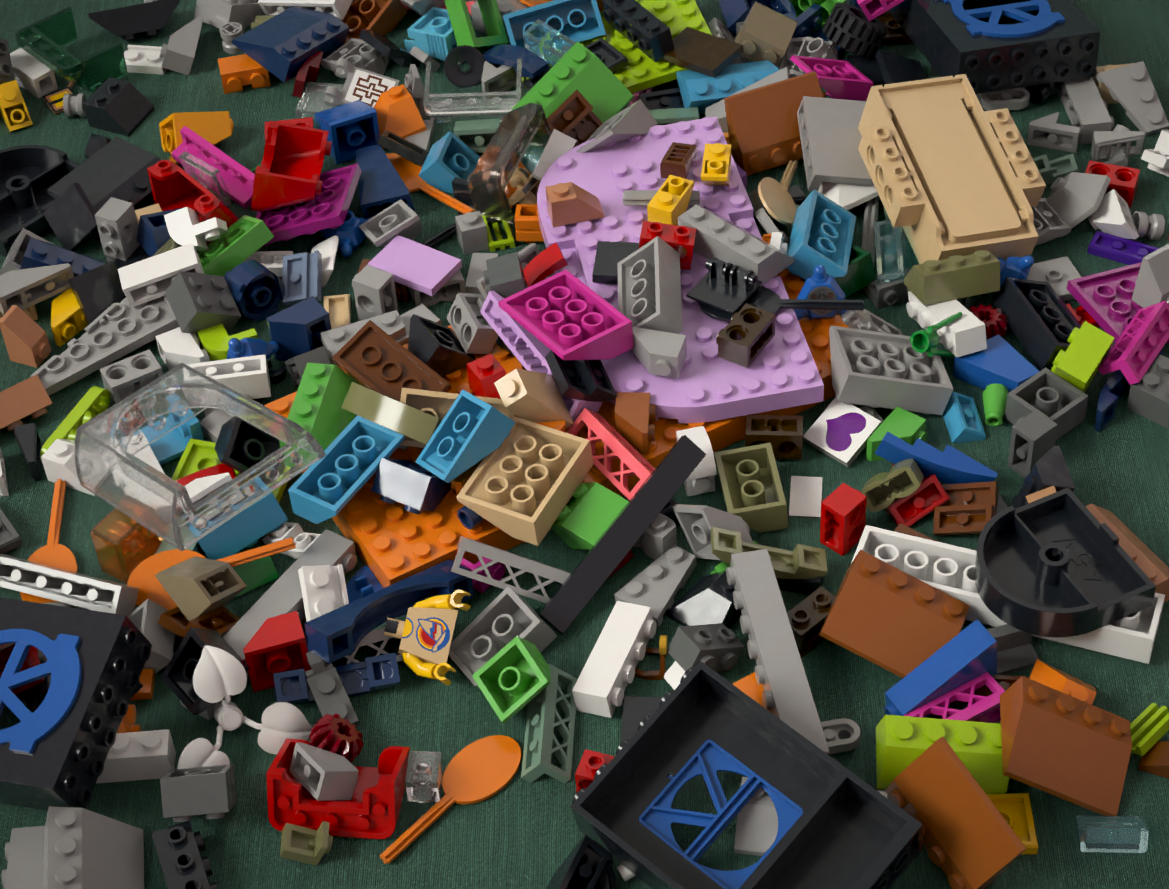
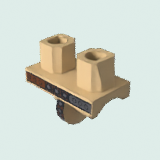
(525, 184)

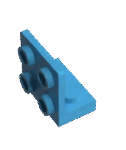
(174, 443)

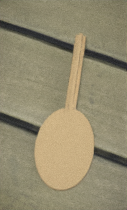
(776, 195)

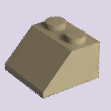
(765, 34)

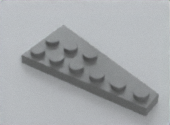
(106, 340)

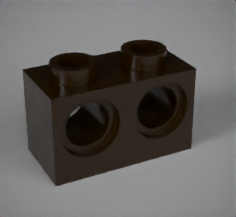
(746, 335)
(782, 431)
(808, 619)

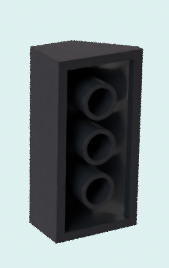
(1036, 318)

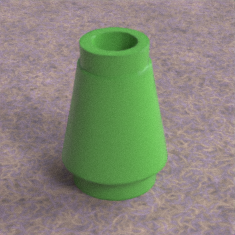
(994, 403)

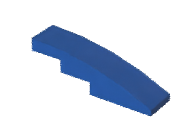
(948, 466)

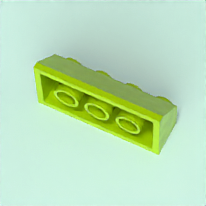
(975, 743)

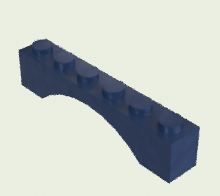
(343, 628)

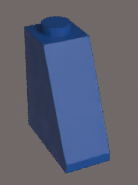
(996, 364)

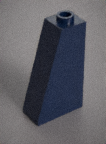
(379, 182)

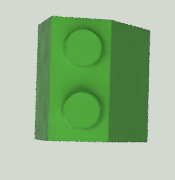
(587, 515)
(513, 677)

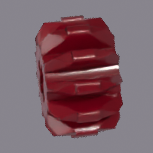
(994, 320)
(337, 736)

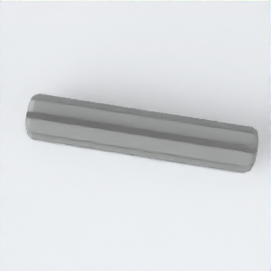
(643, 197)

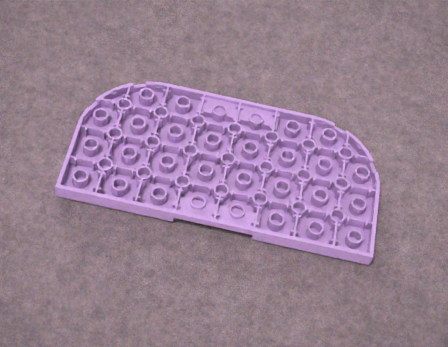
(707, 384)

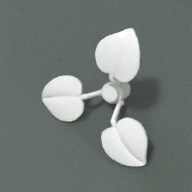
(216, 679)

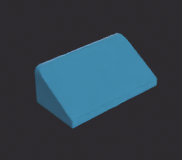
(963, 419)

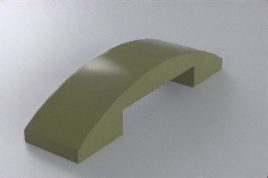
(390, 413)
(796, 564)

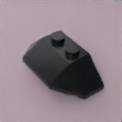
(136, 18)
(585, 868)

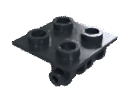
(724, 286)

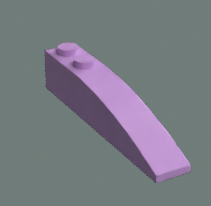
(527, 348)

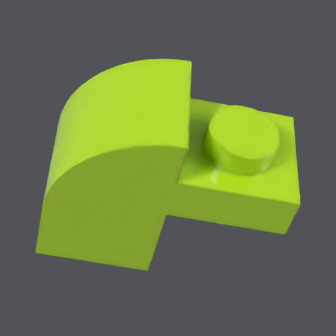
(216, 340)

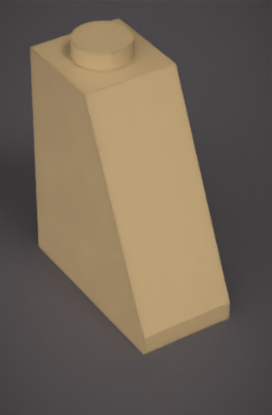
(533, 396)

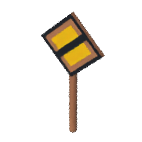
(55, 99)

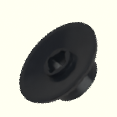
(472, 75)

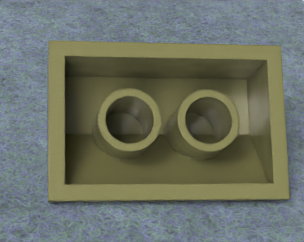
(954, 277)
(753, 487)

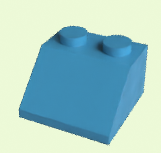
(448, 160)

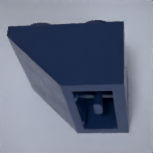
(153, 231)
(298, 328)

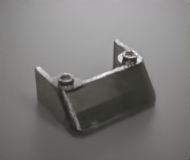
(503, 154)

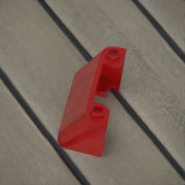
(290, 166)
(177, 189)
(369, 813)

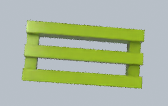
(500, 243)
(1142, 730)

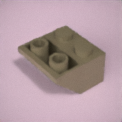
(200, 585)

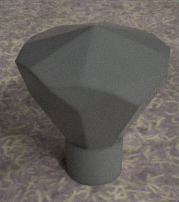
(1119, 158)

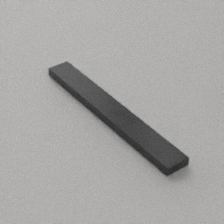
(622, 534)

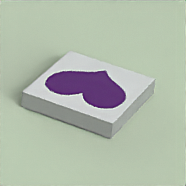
(841, 432)

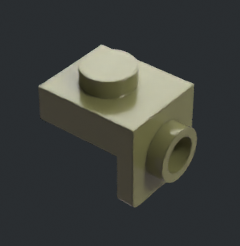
(305, 843)

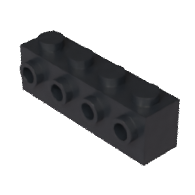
(639, 27)
(180, 857)

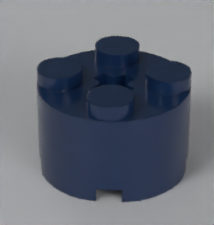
(255, 289)

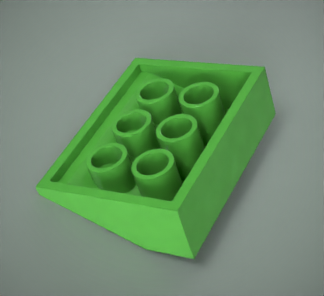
(582, 72)

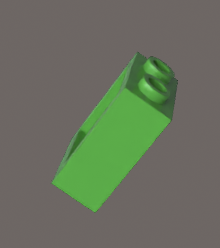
(463, 26)

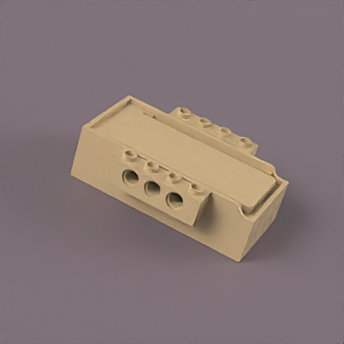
(950, 169)

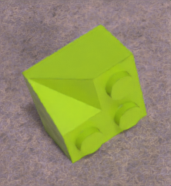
(1083, 356)

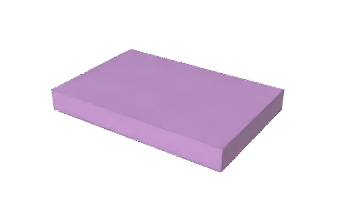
(416, 265)

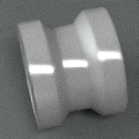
(74, 105)

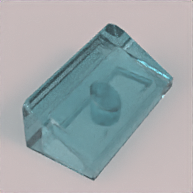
(1112, 834)

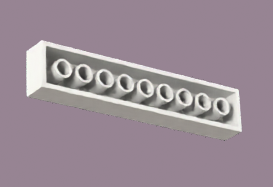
(952, 572)

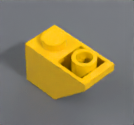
(13, 107)
(716, 164)
(670, 200)
(66, 317)

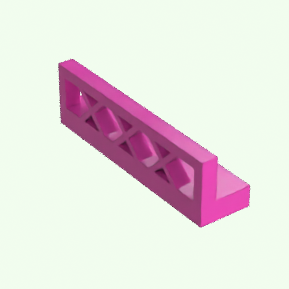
(236, 177)
(1139, 343)
(983, 710)

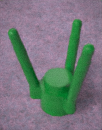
(928, 339)

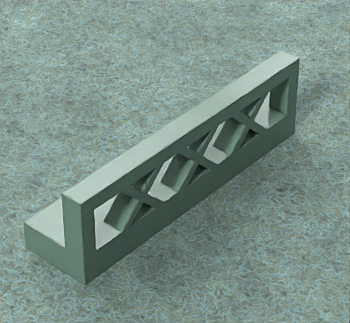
(540, 725)

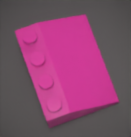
(571, 319)

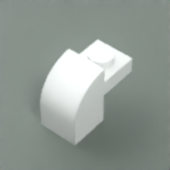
(1159, 157)
(186, 228)
(702, 477)

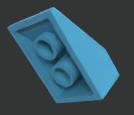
(464, 437)

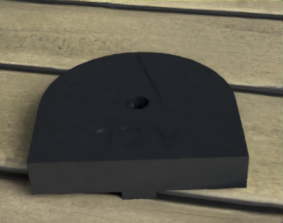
(24, 182)
(1057, 569)

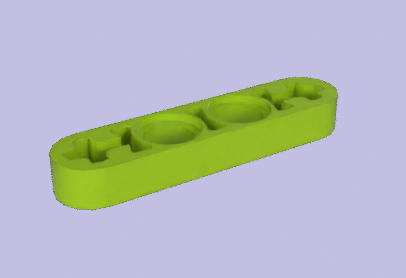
(91, 405)

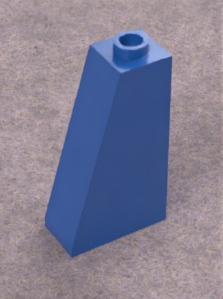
(951, 666)

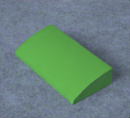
(234, 246)

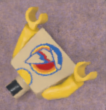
(428, 634)

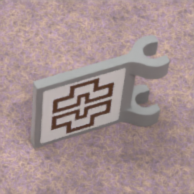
(359, 85)

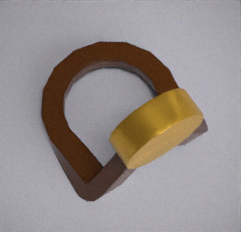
(662, 651)

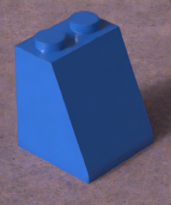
(349, 129)

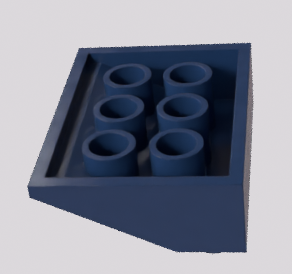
(291, 38)

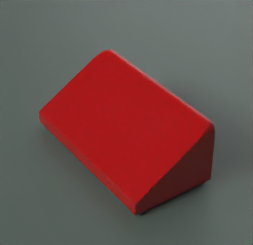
(918, 504)

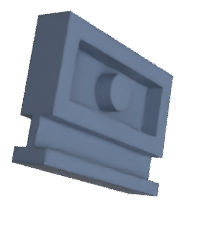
(302, 277)

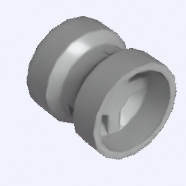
(229, 32)
(1149, 225)

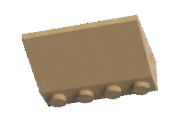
(528, 479)

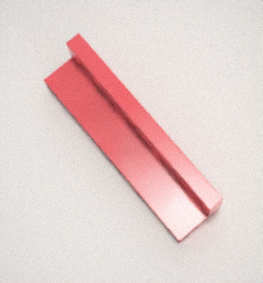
(619, 445)

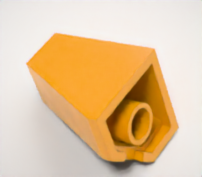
(209, 125)

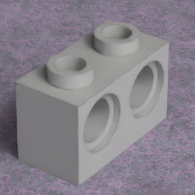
(469, 324)
(130, 375)

